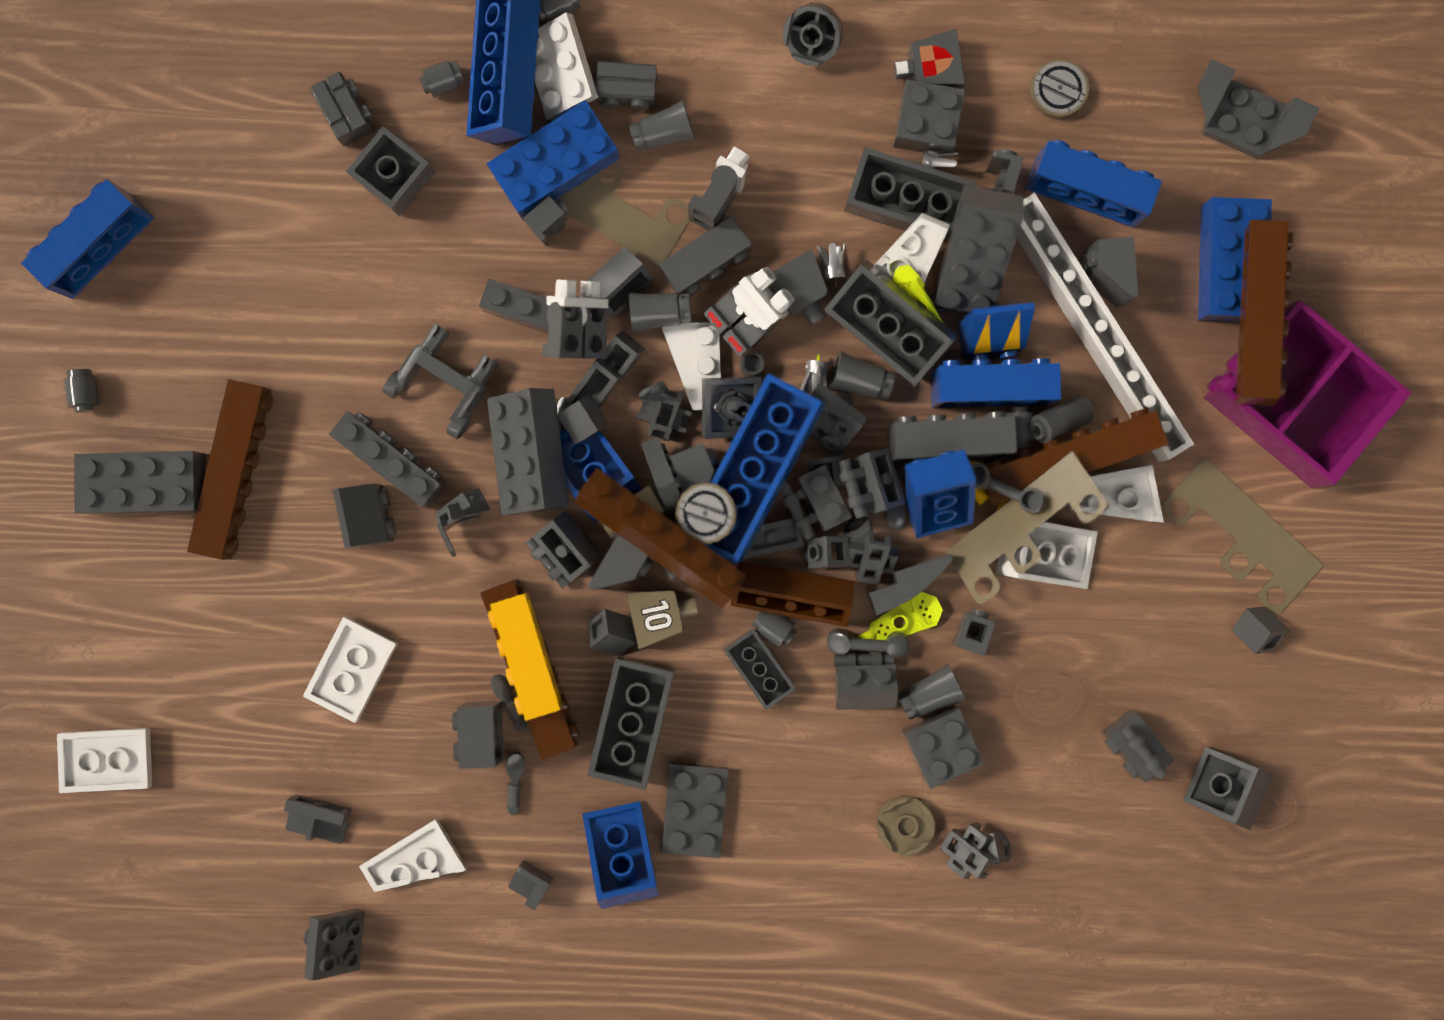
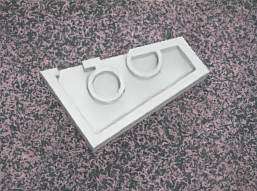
(915, 247)
(696, 356)
(1128, 495)
(415, 858)

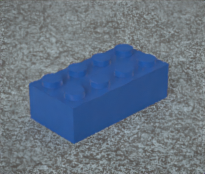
(554, 159)
(1093, 183)
(87, 239)
(1222, 254)
(995, 385)

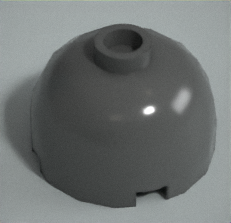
(813, 33)

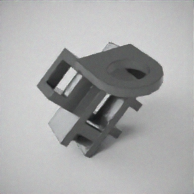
(669, 416)
(461, 509)
(862, 542)
(986, 852)

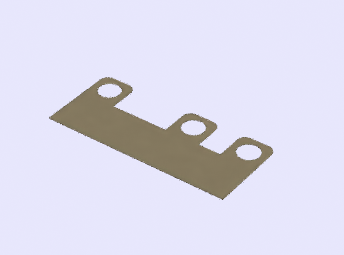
(623, 223)
(1010, 525)
(1256, 532)

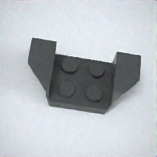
(1247, 117)

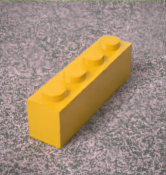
(526, 656)

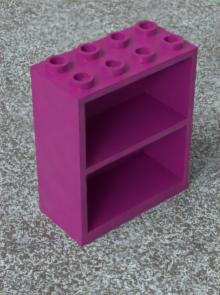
(1330, 403)

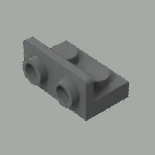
(1007, 168)

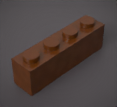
(794, 594)

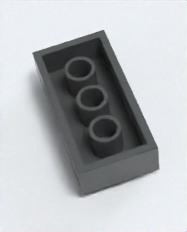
(663, 473)
(759, 669)

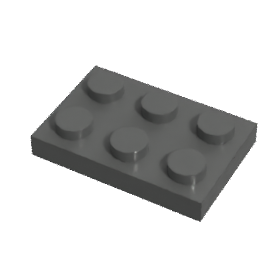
(694, 810)

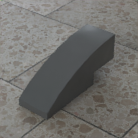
(608, 373)
(907, 584)

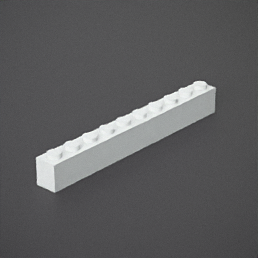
(1096, 324)

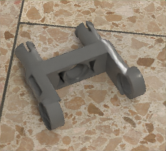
(424, 356)

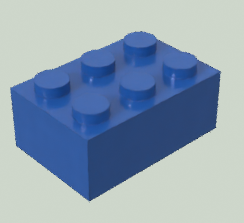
(940, 493)

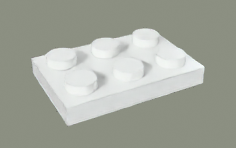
(562, 68)
(350, 669)
(104, 760)

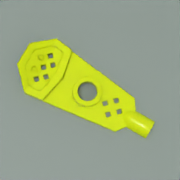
(912, 284)
(910, 613)

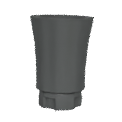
(662, 128)
(658, 310)
(860, 377)
(931, 693)

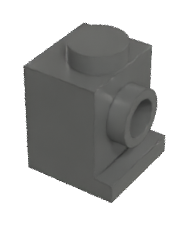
(547, 218)
(819, 552)
(978, 642)

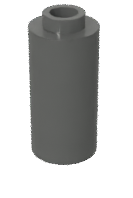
(1061, 419)

